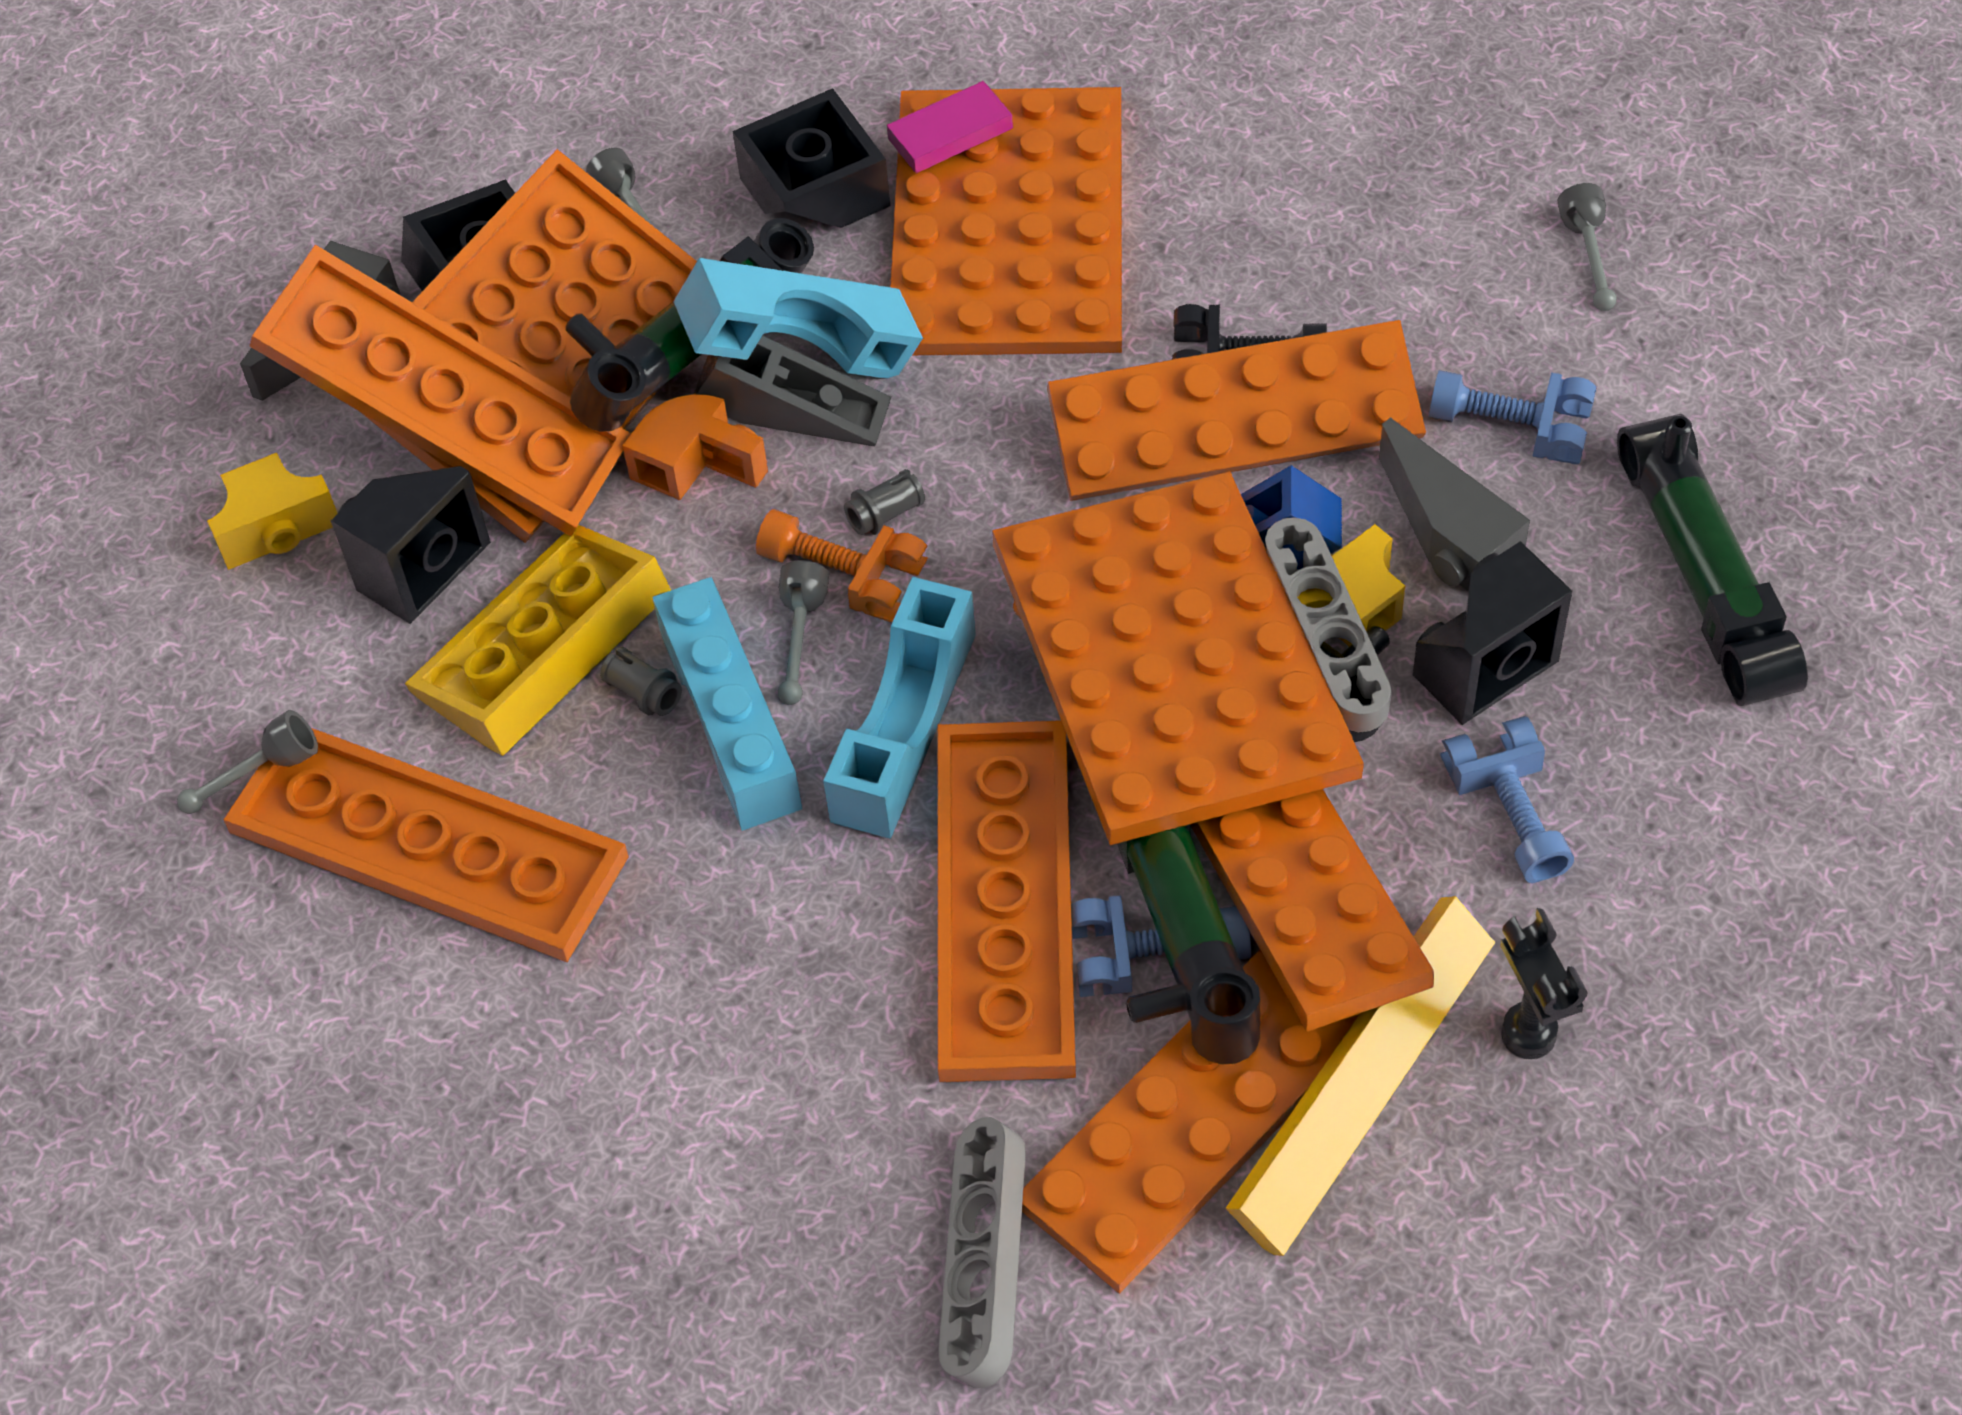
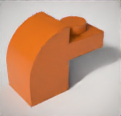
(684, 438)

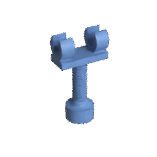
(1566, 396)
(1502, 770)
(1109, 920)

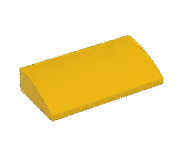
(540, 637)

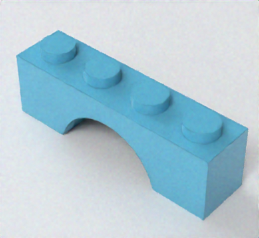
(856, 323)
(729, 703)
(883, 757)

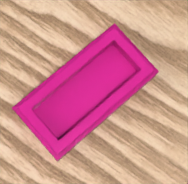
(949, 126)

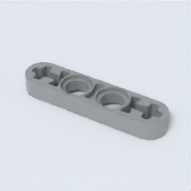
(1331, 621)
(971, 1252)

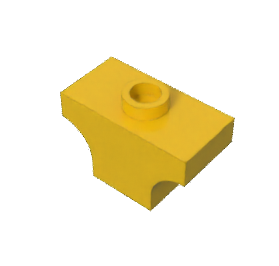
(269, 511)
(1366, 575)

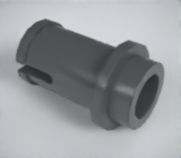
(873, 508)
(642, 682)

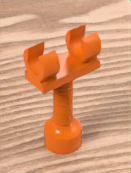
(867, 593)

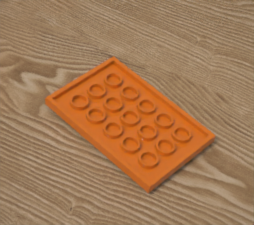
(1018, 233)
(537, 263)
(1174, 658)

